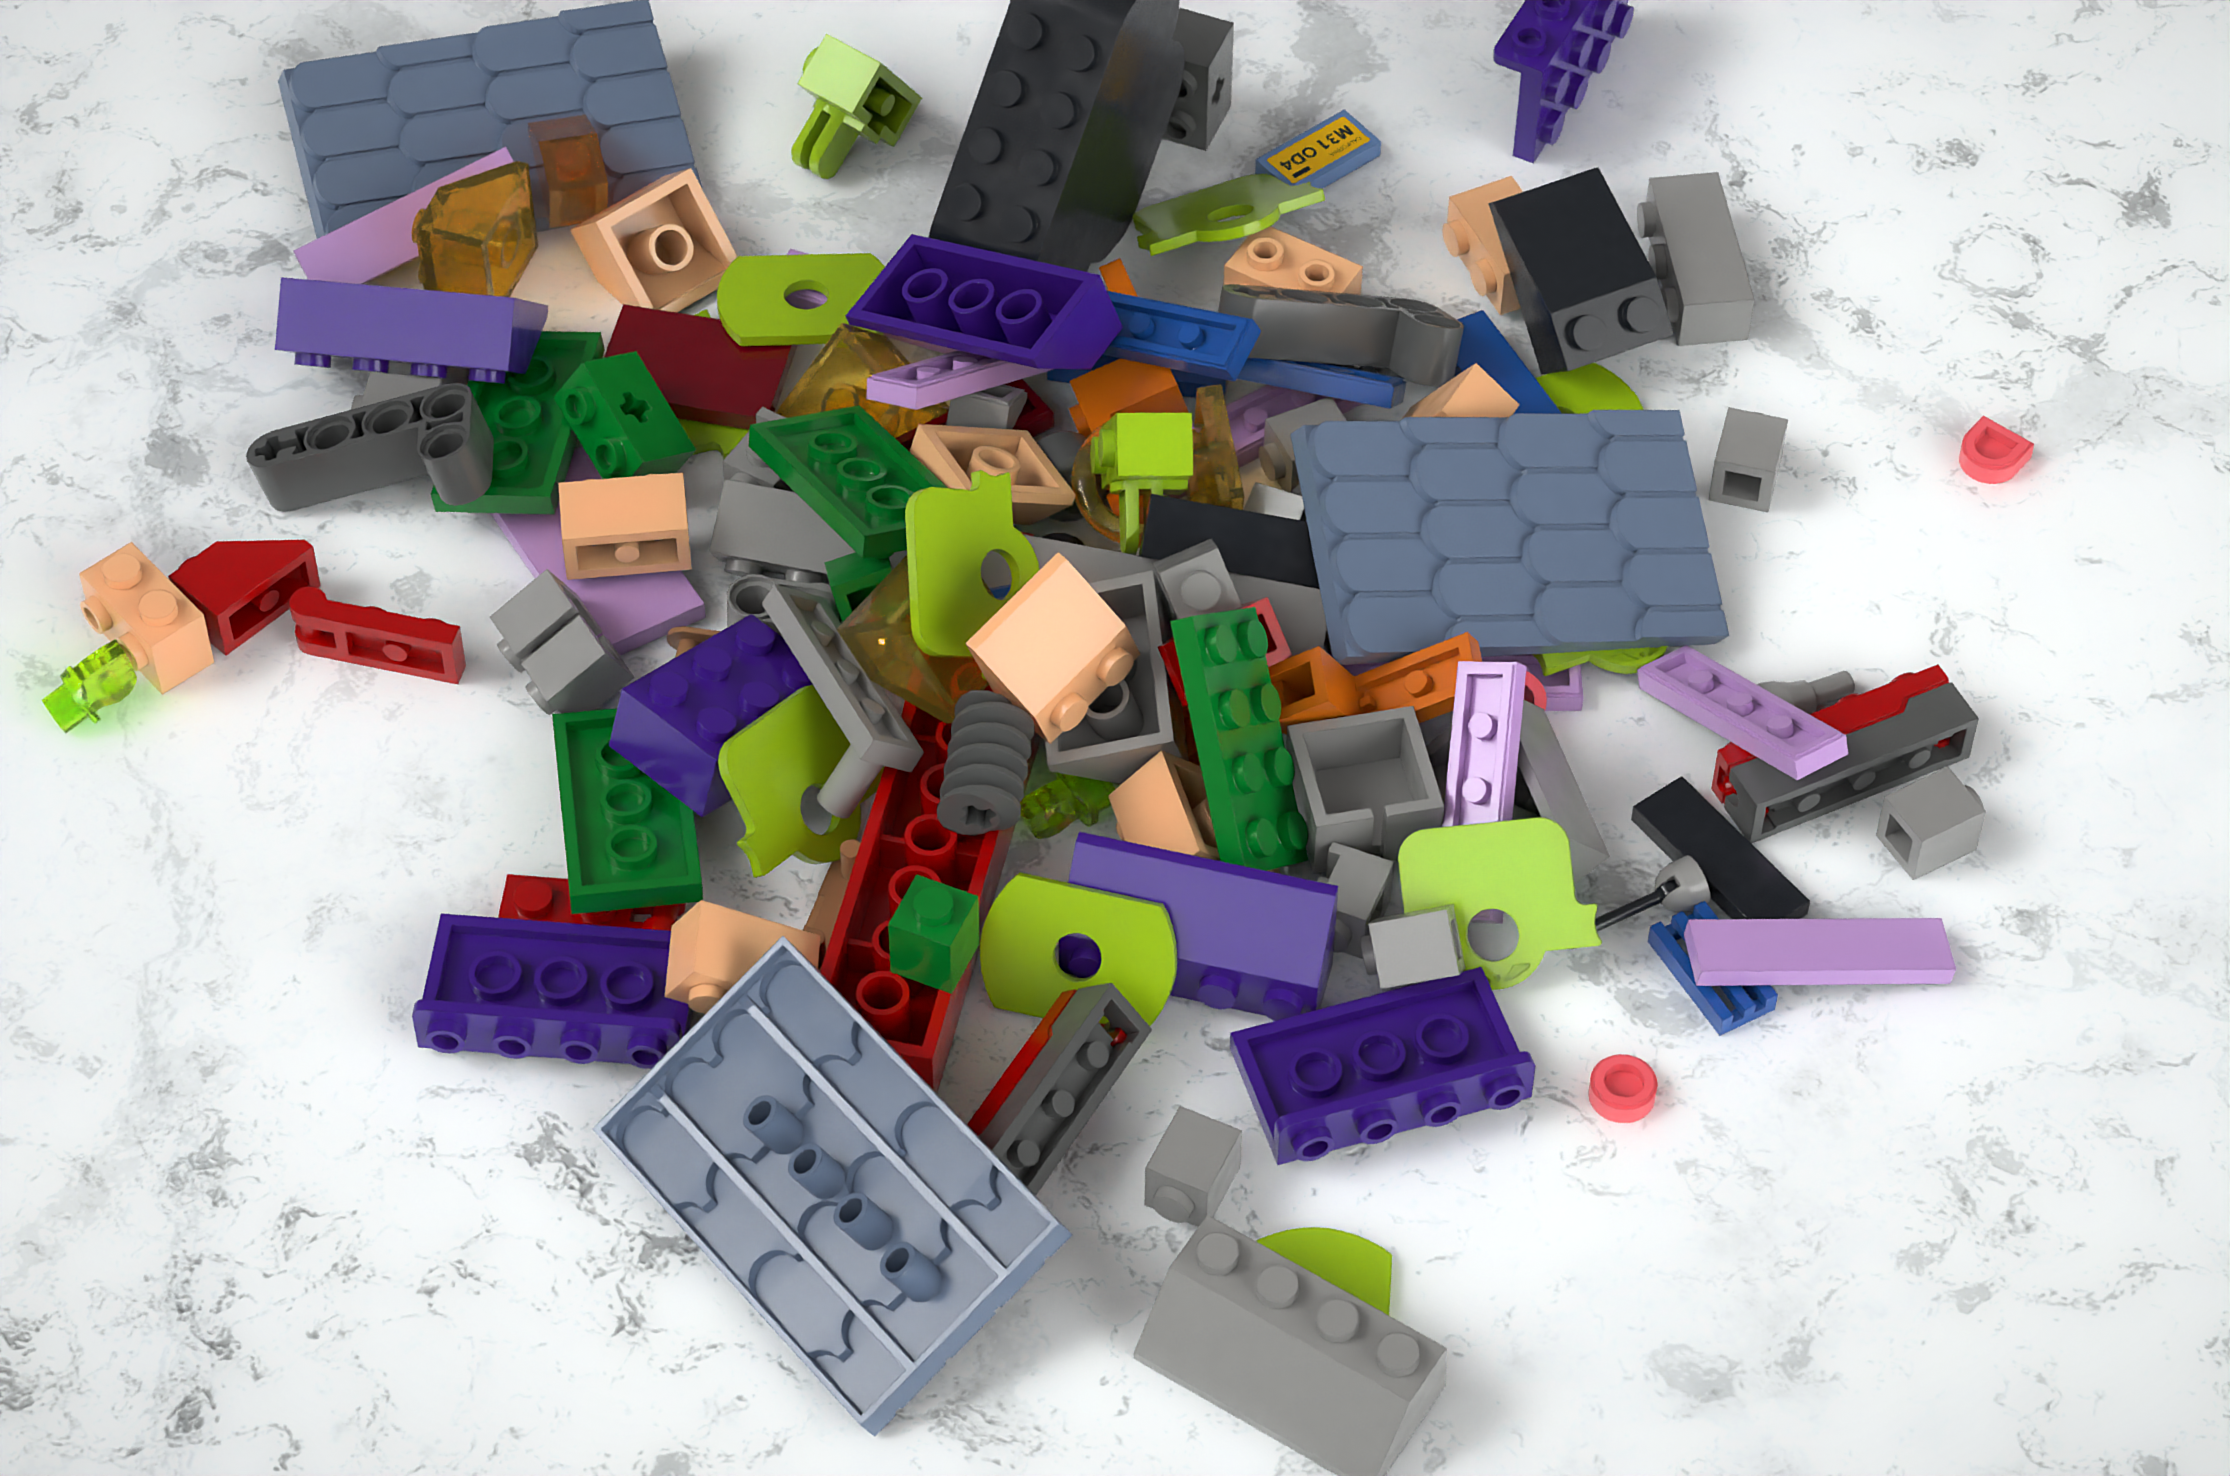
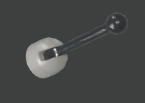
(1676, 888)

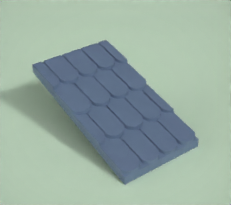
(425, 108)
(1508, 532)
(831, 1185)

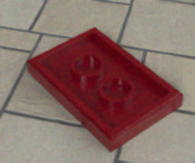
(701, 366)

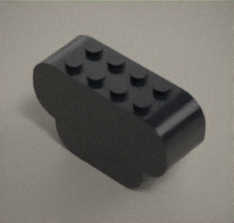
(1064, 130)

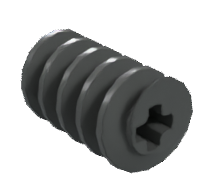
(985, 764)

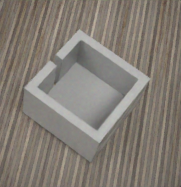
(1363, 782)

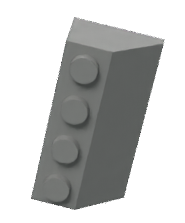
(1291, 1353)

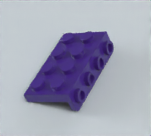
(1556, 52)
(549, 991)
(1381, 1066)

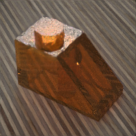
(569, 169)

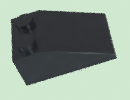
(1578, 273)

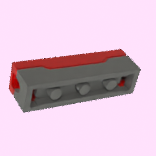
(1891, 738)
(1059, 1080)

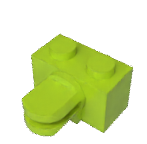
(852, 99)
(1142, 457)

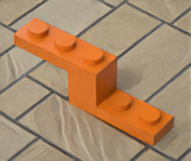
(1122, 384)
(1320, 688)

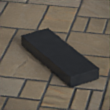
(1246, 540)
(1735, 871)

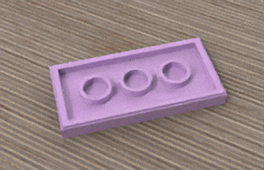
(626, 607)

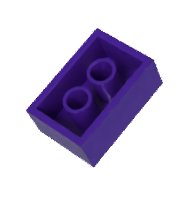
(690, 706)

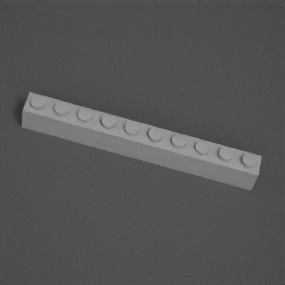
(782, 534)

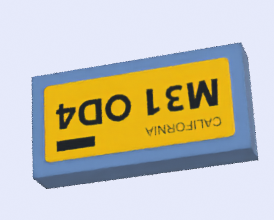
(1322, 153)

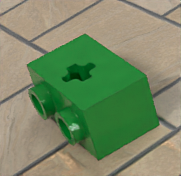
(623, 418)

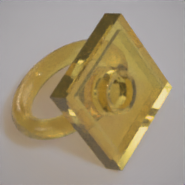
(1215, 467)

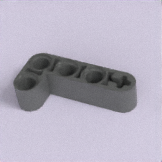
(1350, 330)
(379, 445)

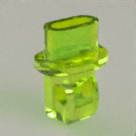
(92, 684)
(1064, 801)

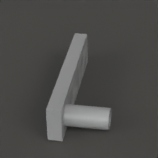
(856, 703)

